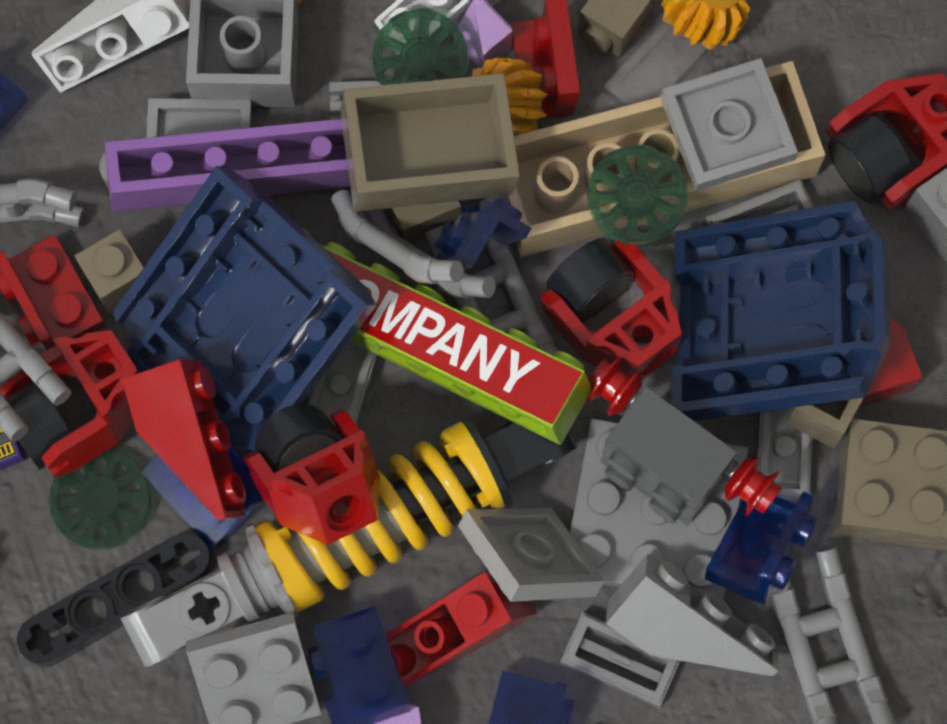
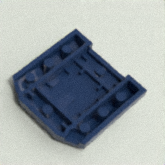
(246, 299)
(780, 312)

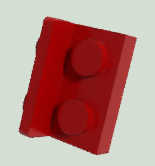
(550, 50)
(48, 293)

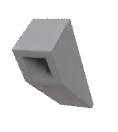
(678, 622)

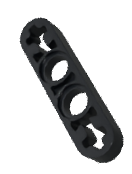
(112, 593)

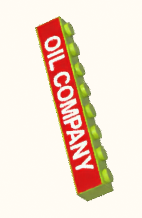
(467, 353)

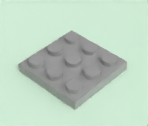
(621, 529)

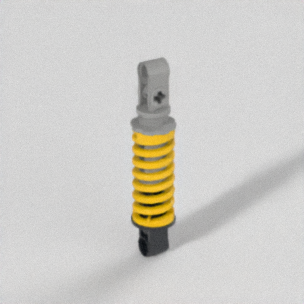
(289, 567)

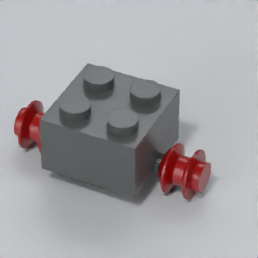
(670, 453)

